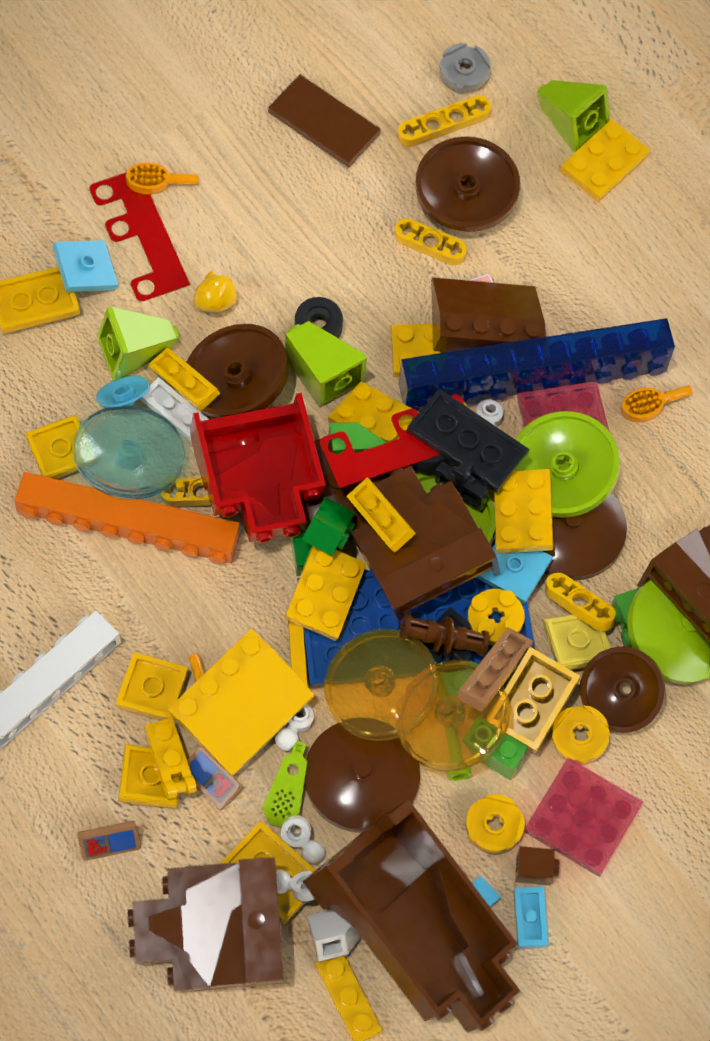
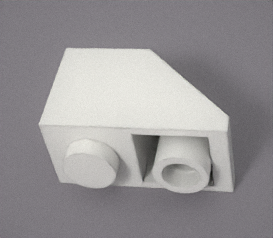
(331, 935)

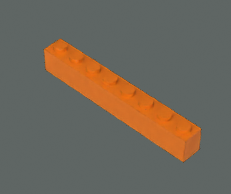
(127, 518)

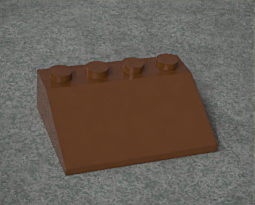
(483, 314)

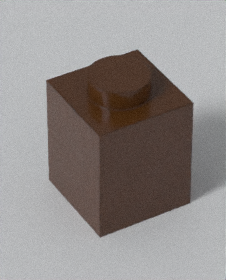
(536, 865)

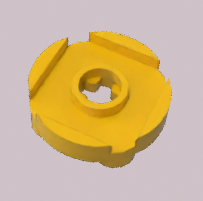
(495, 600)
(580, 718)
(509, 816)

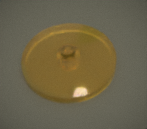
(381, 685)
(454, 732)

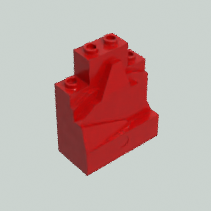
(261, 467)

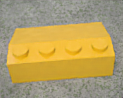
(241, 702)

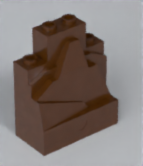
(440, 554)
(684, 577)
(214, 927)

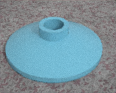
(122, 391)

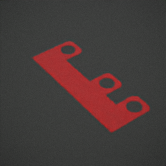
(147, 224)
(355, 467)

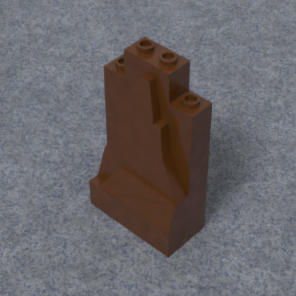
(420, 919)

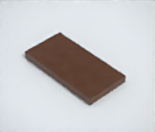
(324, 120)

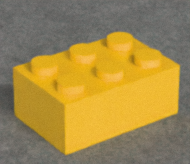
(537, 697)

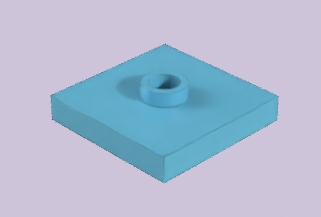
(85, 266)
(518, 572)

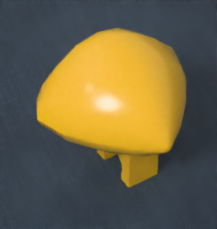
(215, 293)

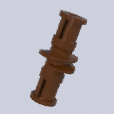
(444, 634)

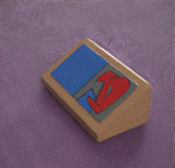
(213, 778)
(108, 840)

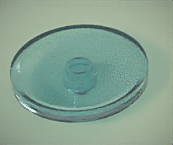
(129, 452)

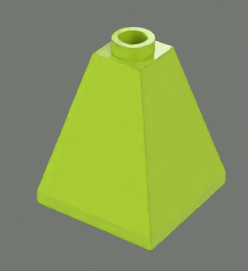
(575, 109)
(133, 340)

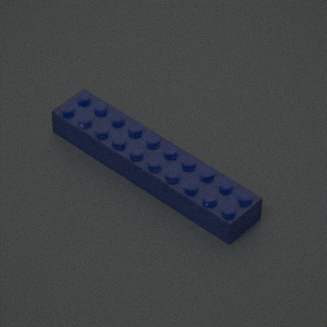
(539, 363)

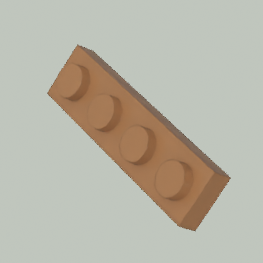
(494, 669)

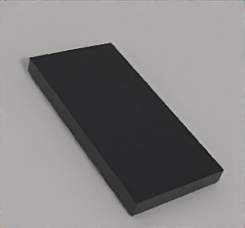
(462, 434)

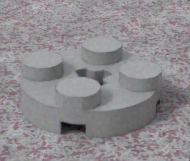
(462, 80)

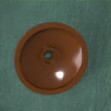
(603, 685)

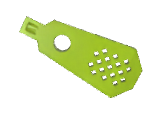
(288, 784)

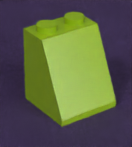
(324, 362)

